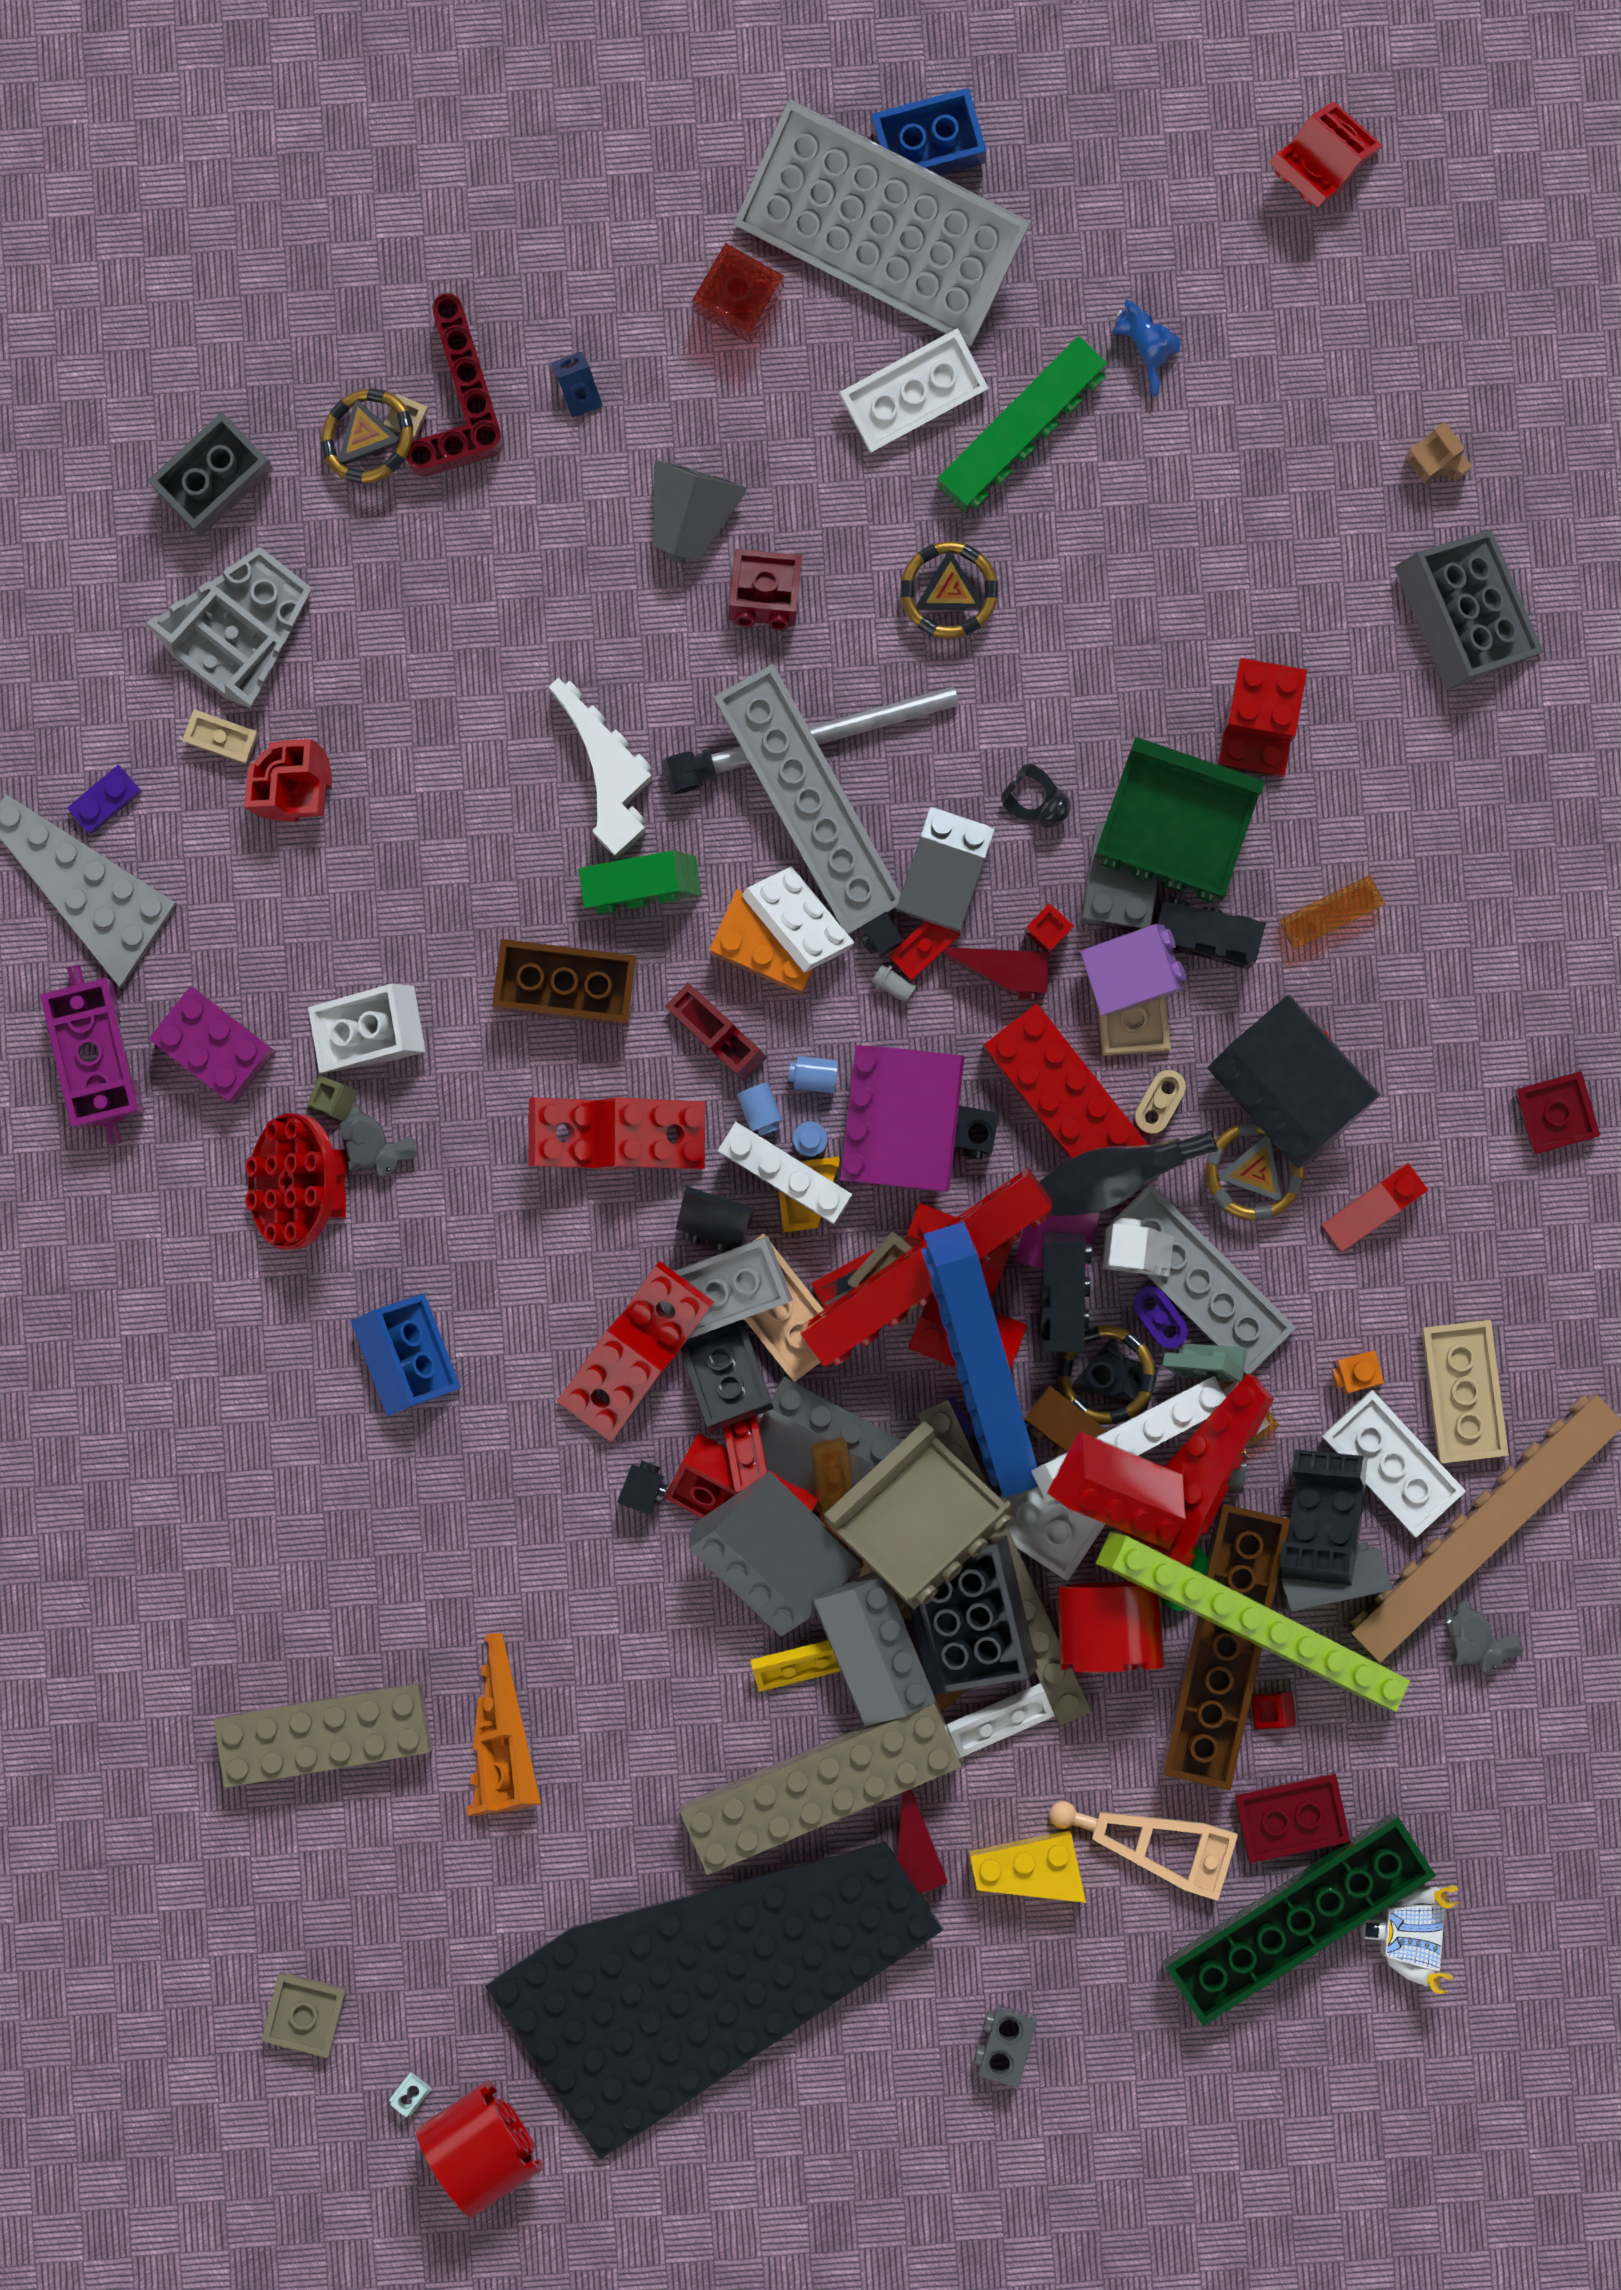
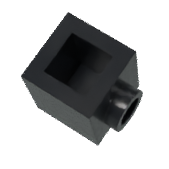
(643, 1487)

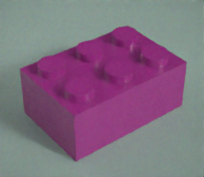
(212, 1045)

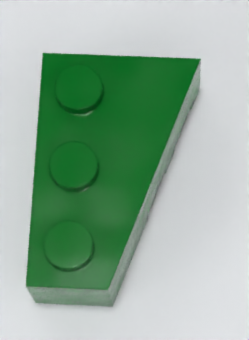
(639, 881)

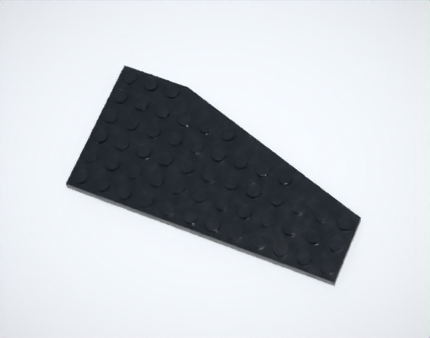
(688, 1989)

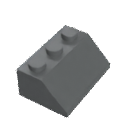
(1368, 1579)

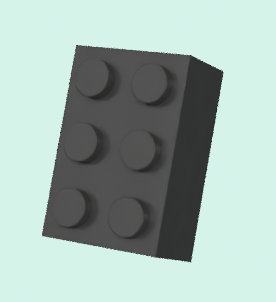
(210, 474)

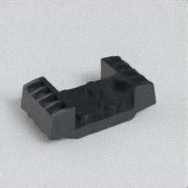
(1325, 1517)

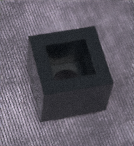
(880, 935)

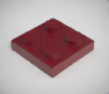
(1557, 1113)

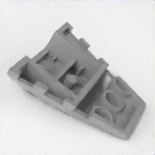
(235, 625)

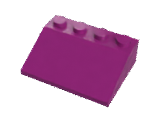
(902, 1118)

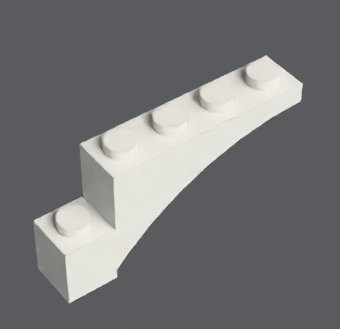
(615, 770)

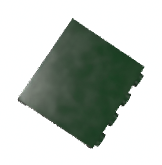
(1178, 820)

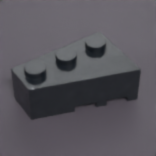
(1211, 933)
(1064, 1291)

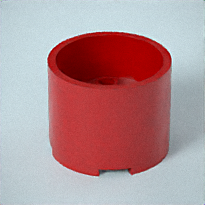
(1109, 1627)
(478, 2149)

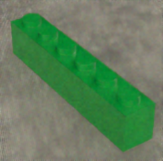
(1022, 424)

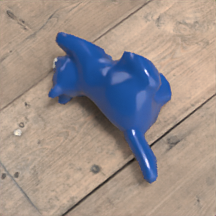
(1152, 340)

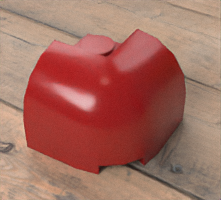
(288, 781)

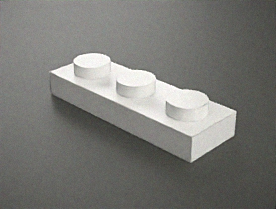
(1000, 1720)

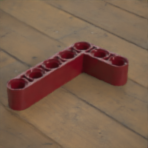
(467, 393)

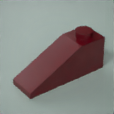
(1010, 970)
(916, 1848)

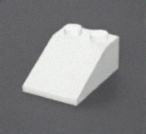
(367, 1028)

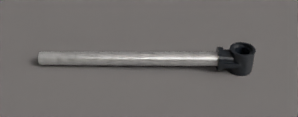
(686, 771)

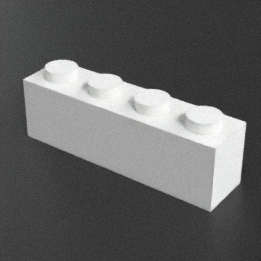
(785, 1173)

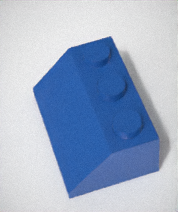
(405, 1354)

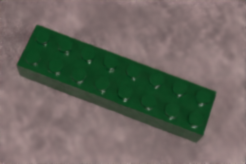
(1298, 1918)

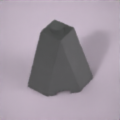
(690, 509)

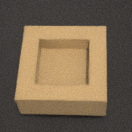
(417, 411)

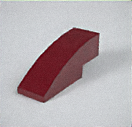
(716, 1032)

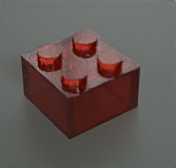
(738, 293)

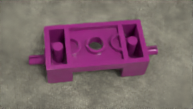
(96, 1090)

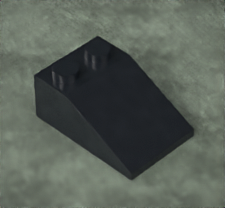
(713, 1219)

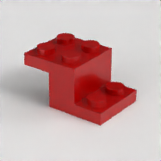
(1325, 154)
(1262, 717)

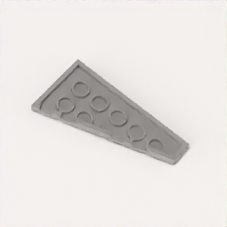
(98, 899)

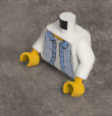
(1414, 1934)

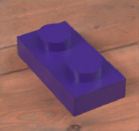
(104, 799)

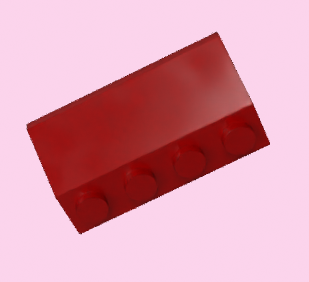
(707, 1480)
(1121, 1490)

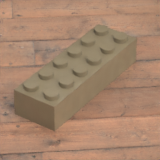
(323, 1734)

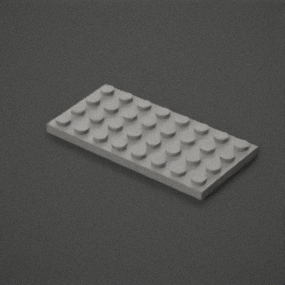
(881, 222)

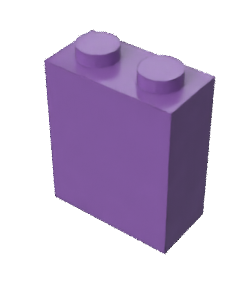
(1133, 969)

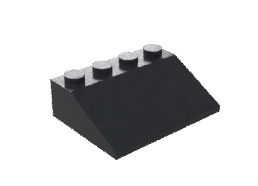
(1293, 1082)
(976, 1625)

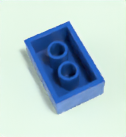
(933, 132)

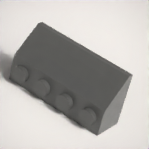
(873, 1650)

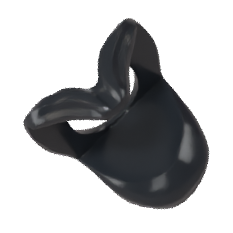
(1050, 812)

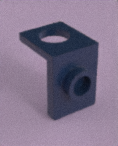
(577, 384)

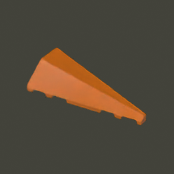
(504, 1765)

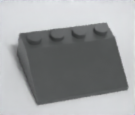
(1468, 608)
(806, 1419)
(772, 1552)

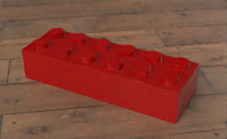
(1058, 1086)

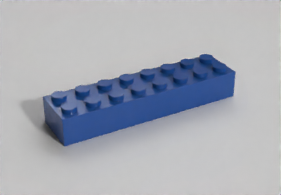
(980, 1359)

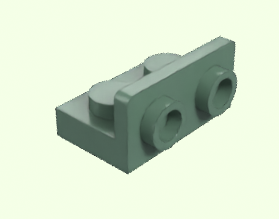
(1207, 1361)

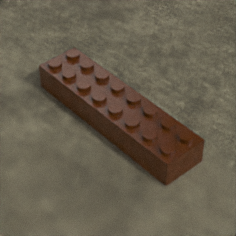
(1217, 1663)

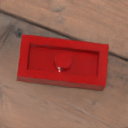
(922, 948)

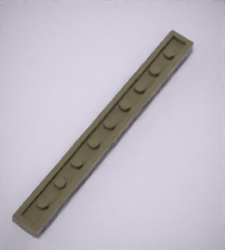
(1059, 1685)

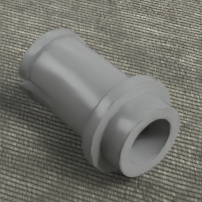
(893, 983)

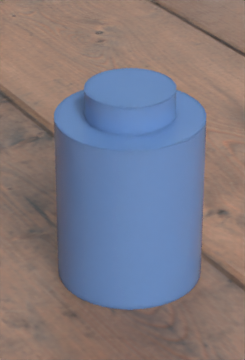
(813, 1074)
(760, 1109)
(810, 1139)

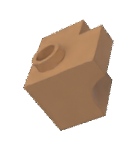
(1439, 455)

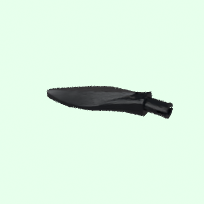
(1114, 1173)

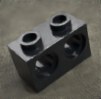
(970, 1117)

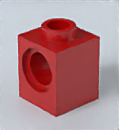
(1048, 928)

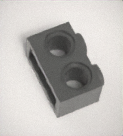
(1014, 2046)

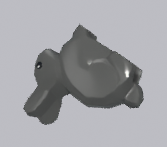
(369, 1147)
(1473, 1640)

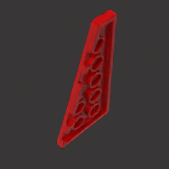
(1209, 1461)

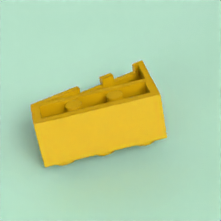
(1030, 1867)

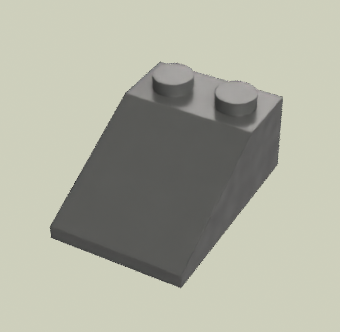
(945, 869)
(1115, 896)

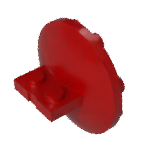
(296, 1181)

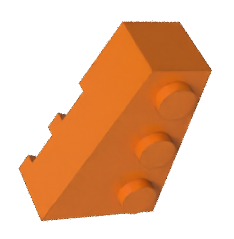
(753, 947)

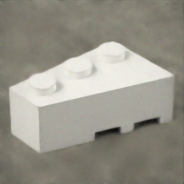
(1137, 1249)

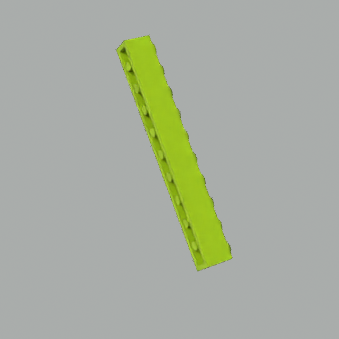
(1252, 1621)

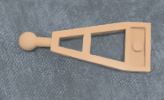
(1209, 1861)

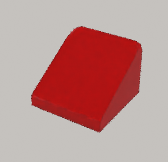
(1273, 1710)

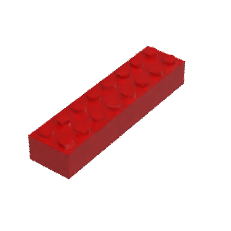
(906, 1280)

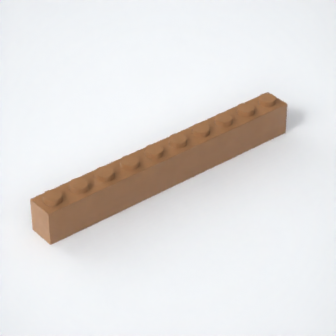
(1485, 1527)

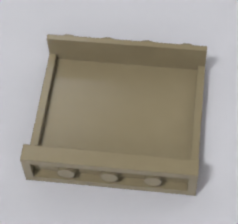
(919, 1516)

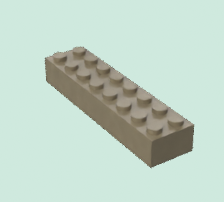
(819, 1787)

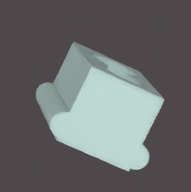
(403, 2089)

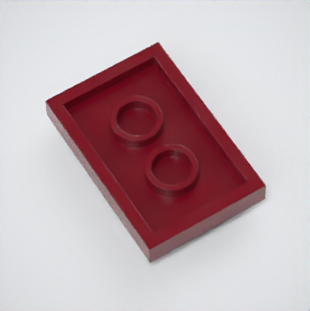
(1292, 1817)

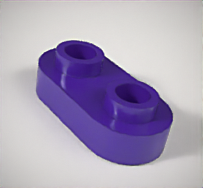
(1159, 1317)

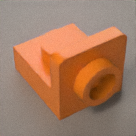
(1357, 1372)

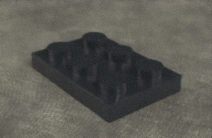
(726, 1376)

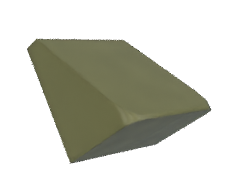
(332, 1098)

